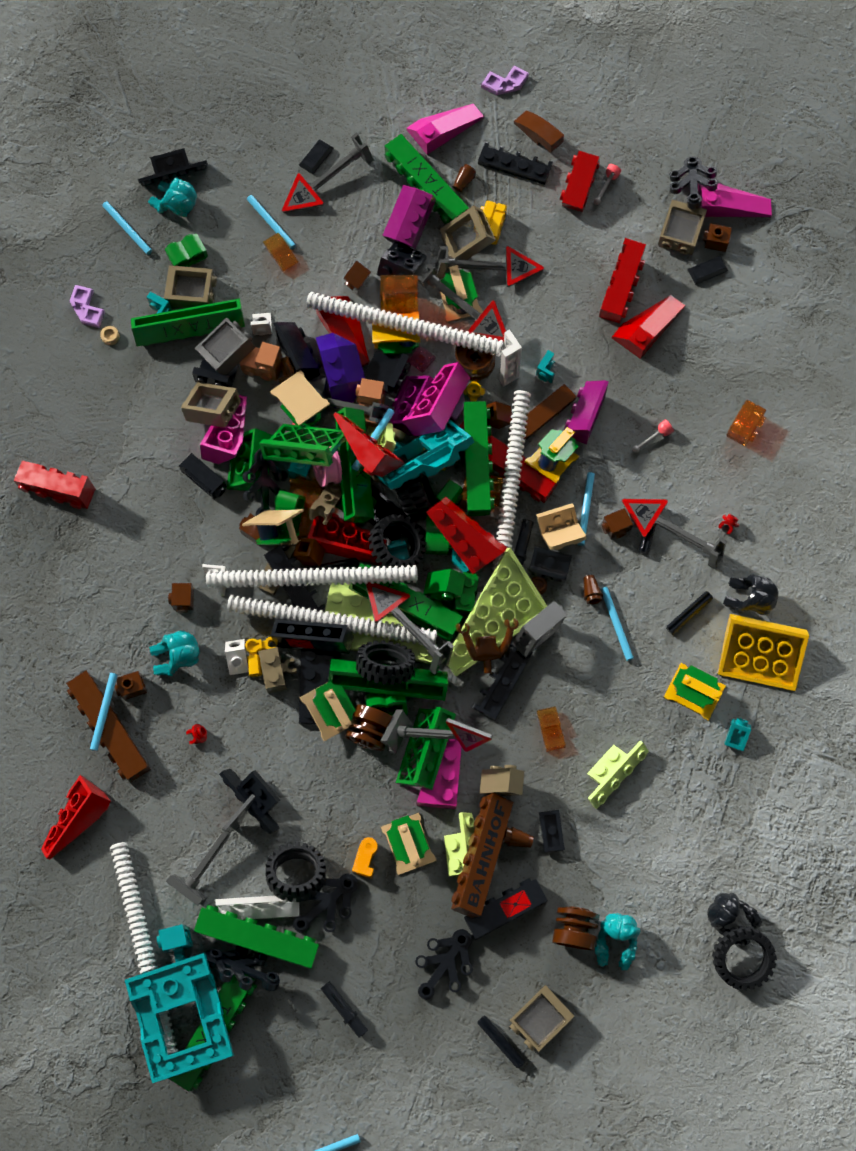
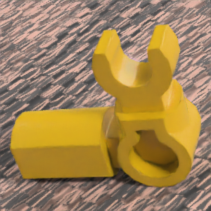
(252, 647)

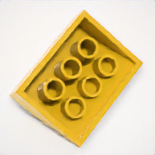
(763, 652)

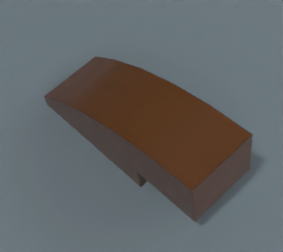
(540, 130)

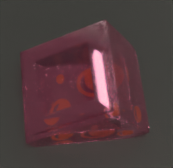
(422, 359)

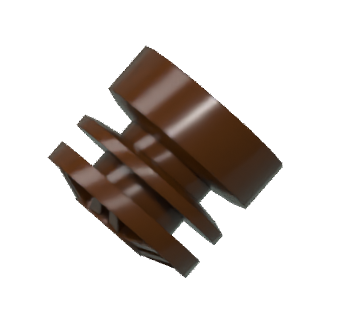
(476, 370)
(370, 726)
(576, 928)

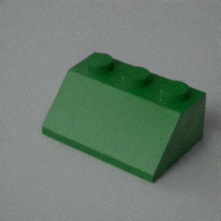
(245, 459)

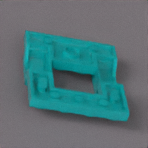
(441, 453)
(171, 988)

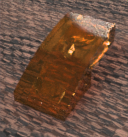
(280, 251)
(551, 729)

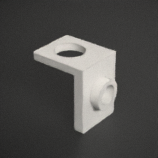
(261, 327)
(212, 568)
(236, 657)

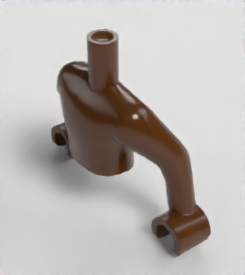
(486, 646)

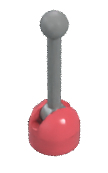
(612, 173)
(664, 429)

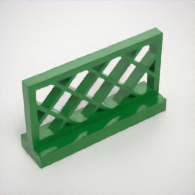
(305, 451)
(430, 755)

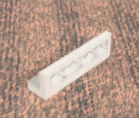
(510, 359)
(259, 907)

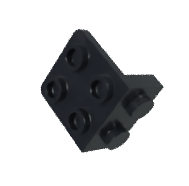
(400, 260)
(388, 370)
(209, 375)

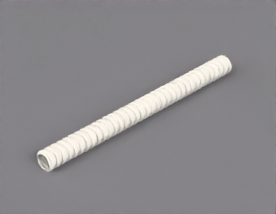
(404, 323)
(512, 470)
(311, 576)
(355, 624)
(138, 926)

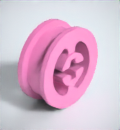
(329, 474)

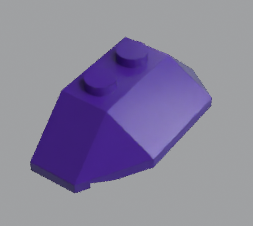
(341, 366)

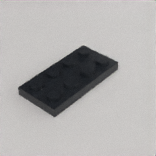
(313, 674)

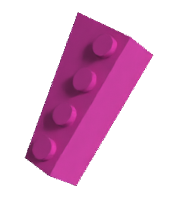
(438, 401)

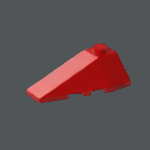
(346, 328)
(645, 328)
(370, 454)
(83, 808)

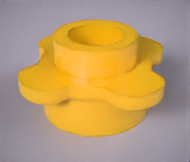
(474, 385)

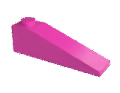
(440, 128)
(733, 203)
(224, 443)

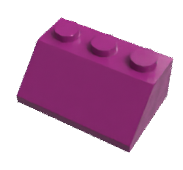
(409, 216)
(408, 395)
(587, 409)

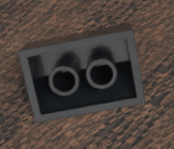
(296, 349)

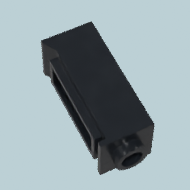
(203, 476)

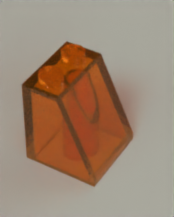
(399, 293)

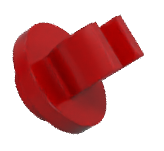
(729, 520)
(199, 734)

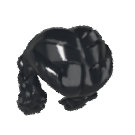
(761, 599)
(726, 909)

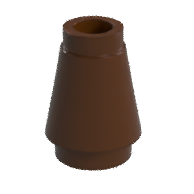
(464, 177)
(592, 591)
(517, 838)

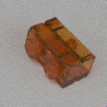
(746, 423)

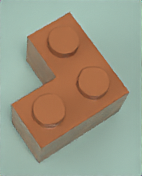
(263, 362)
(370, 392)

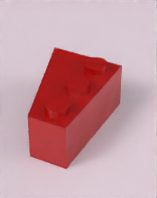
(580, 180)

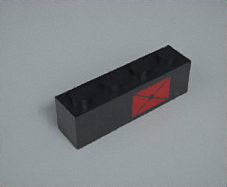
(312, 636)
(507, 908)

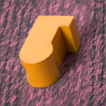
(366, 851)

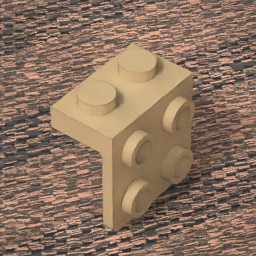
(560, 527)

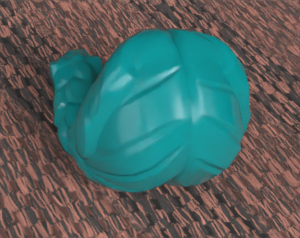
(179, 198)
(183, 652)
(619, 928)

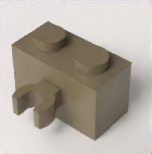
(274, 669)
(502, 781)

